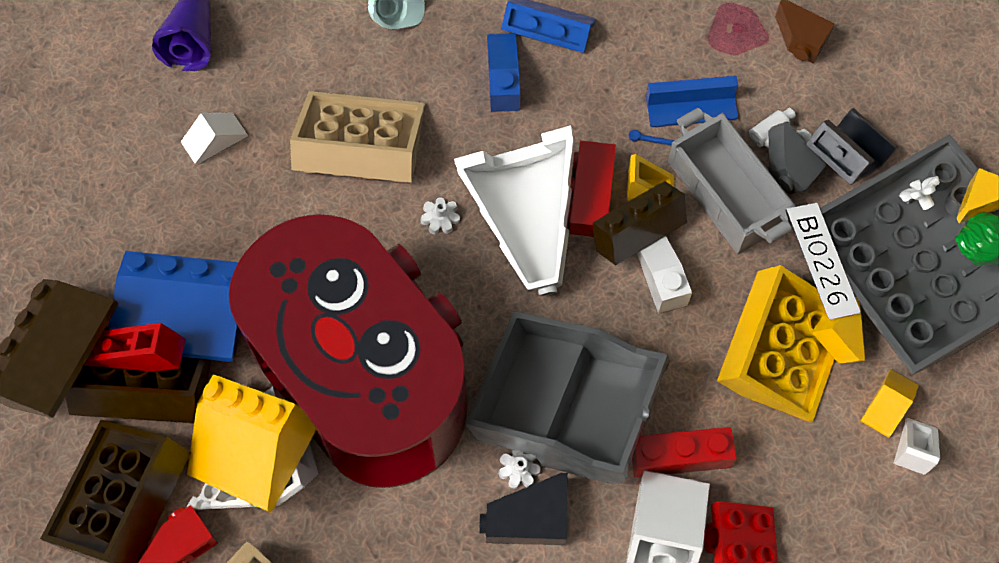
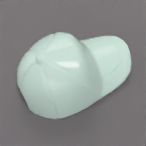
(396, 13)

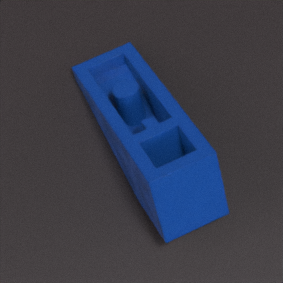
(503, 72)

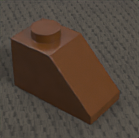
(802, 30)

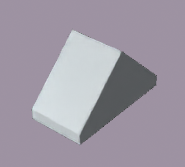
(211, 135)
(918, 447)

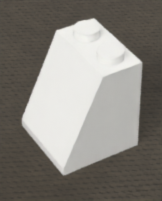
(668, 520)

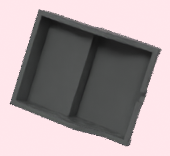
(567, 396)

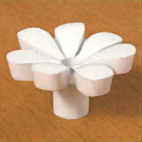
(921, 192)
(440, 216)
(519, 473)

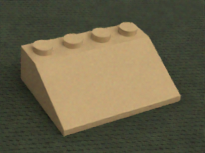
(357, 136)

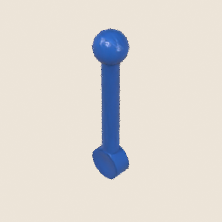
(634, 135)

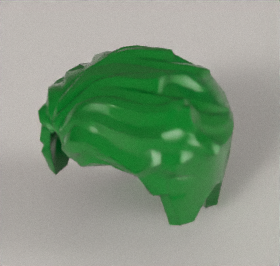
(980, 239)

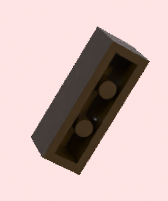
(640, 222)

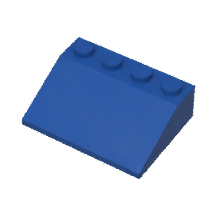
(183, 295)

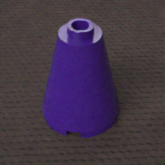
(185, 36)

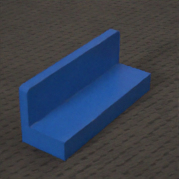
(548, 24)
(676, 98)

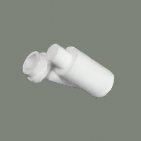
(759, 133)

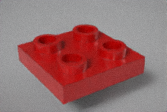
(741, 533)

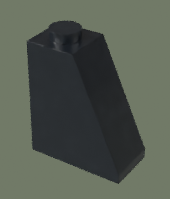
(529, 515)

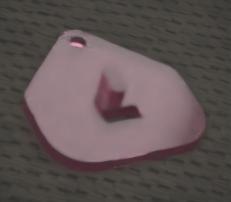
(744, 33)

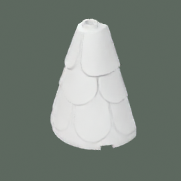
(527, 204)

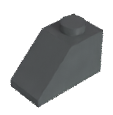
(791, 159)

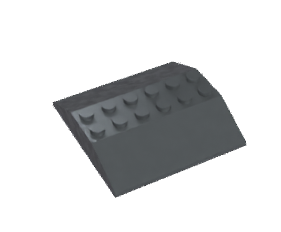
(908, 260)

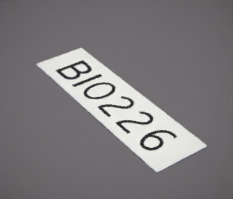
(823, 261)

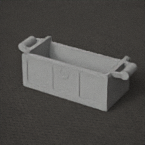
(729, 181)

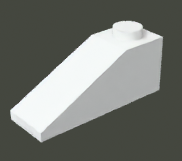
(664, 276)

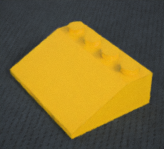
(773, 349)
(247, 442)

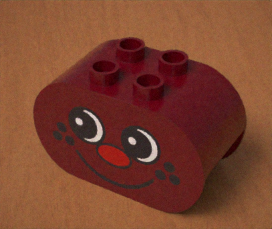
(354, 346)

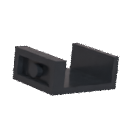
(852, 147)

